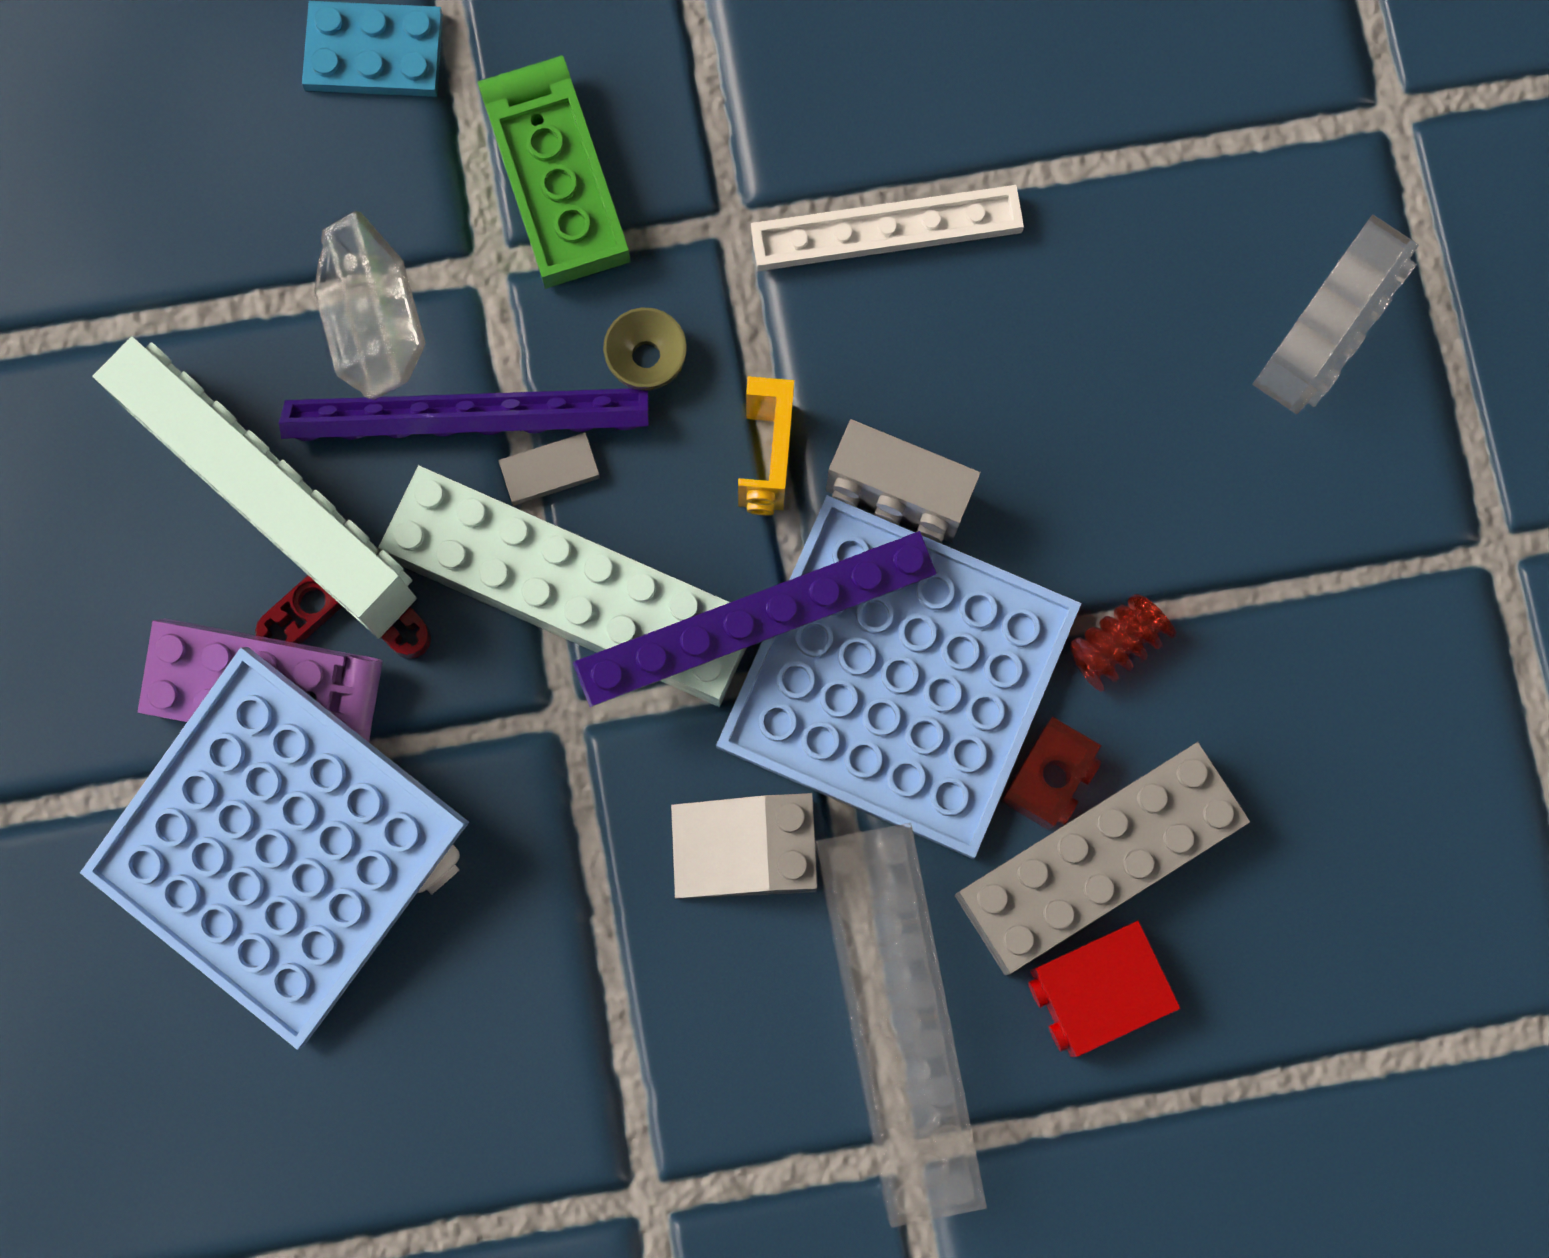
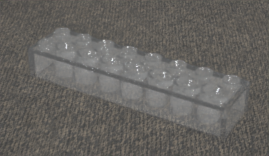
(900, 1025)

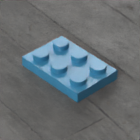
(372, 48)

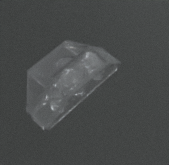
(367, 308)

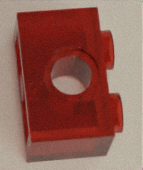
(1055, 746)

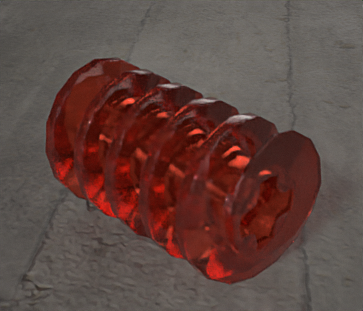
(1119, 638)

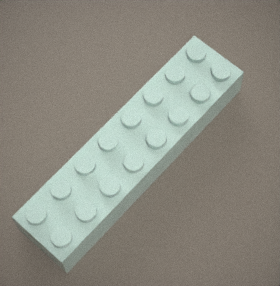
(258, 484)
(545, 574)

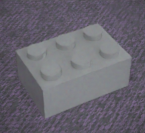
(901, 481)

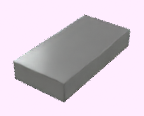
(549, 469)

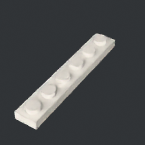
(886, 228)

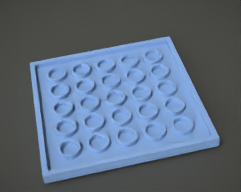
(908, 696)
(273, 847)

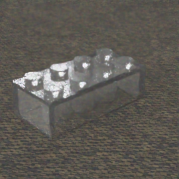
(1338, 316)

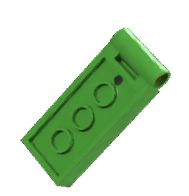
(554, 171)

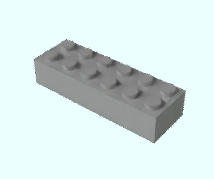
(1101, 858)

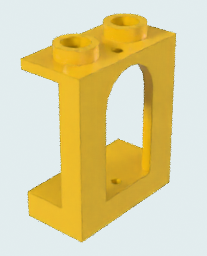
(769, 401)

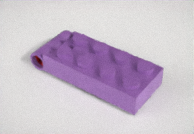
(190, 658)

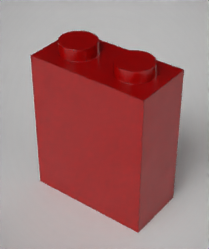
(1102, 990)

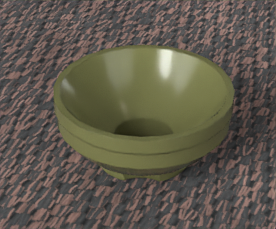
(639, 328)

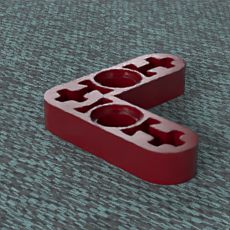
(278, 615)

